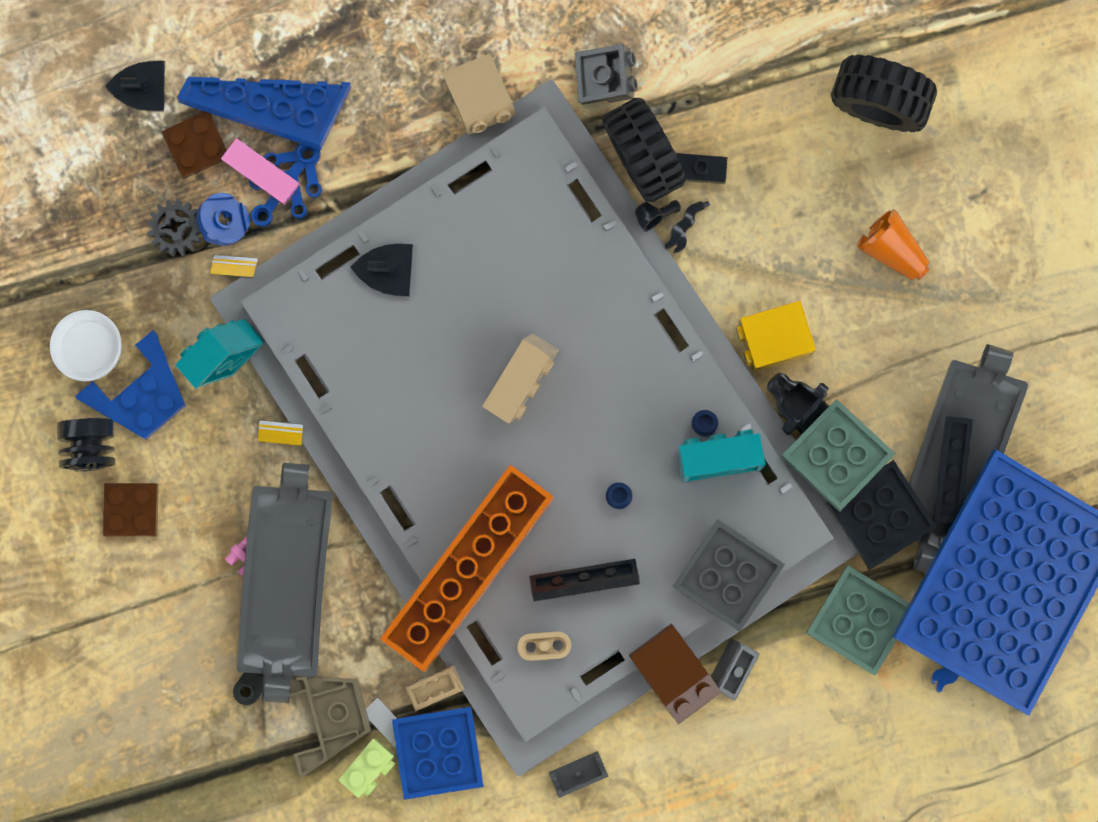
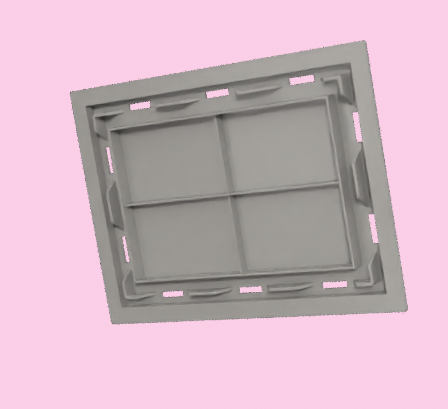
(620, 399)

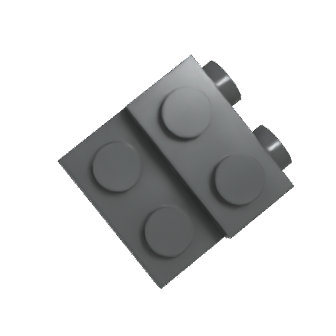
(605, 74)

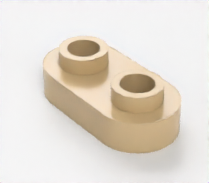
(544, 646)

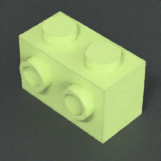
(367, 767)

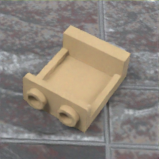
(479, 94)

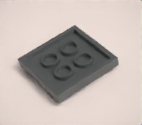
(728, 575)

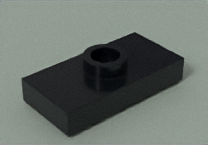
(703, 168)

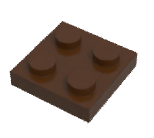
(195, 144)
(130, 510)

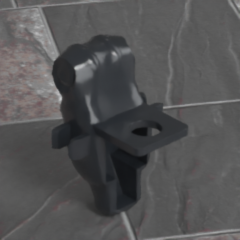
(797, 402)

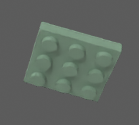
(838, 455)
(859, 620)

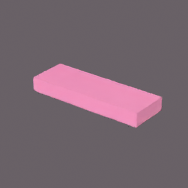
(260, 171)

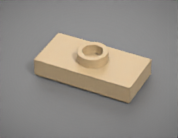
(434, 688)

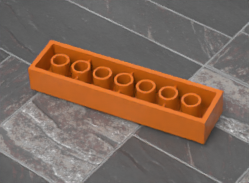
(467, 568)

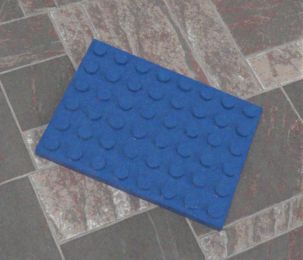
(1006, 584)

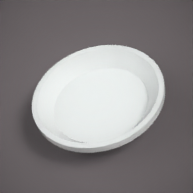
(85, 345)

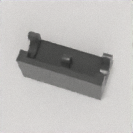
(578, 774)

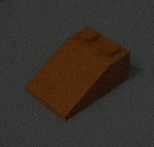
(674, 673)

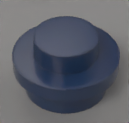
(704, 423)
(619, 495)

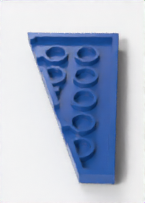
(274, 106)

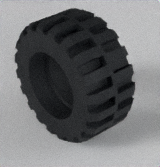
(884, 93)
(644, 149)

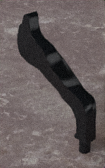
(678, 231)

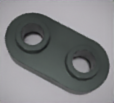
(254, 682)

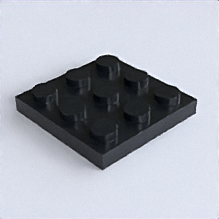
(884, 517)

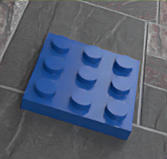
(437, 753)

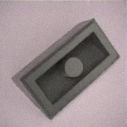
(734, 668)

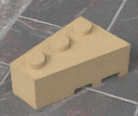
(521, 378)

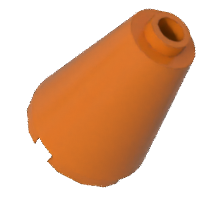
(895, 246)

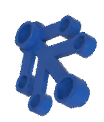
(300, 163)

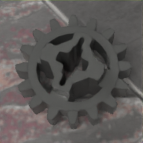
(165, 229)

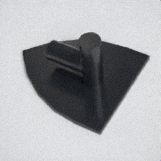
(140, 86)
(386, 269)

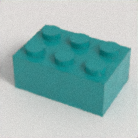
(219, 352)
(720, 456)

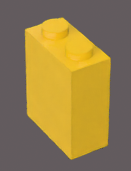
(776, 336)

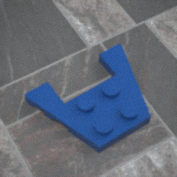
(145, 402)

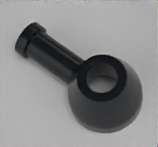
(650, 215)

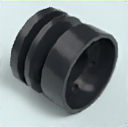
(86, 444)

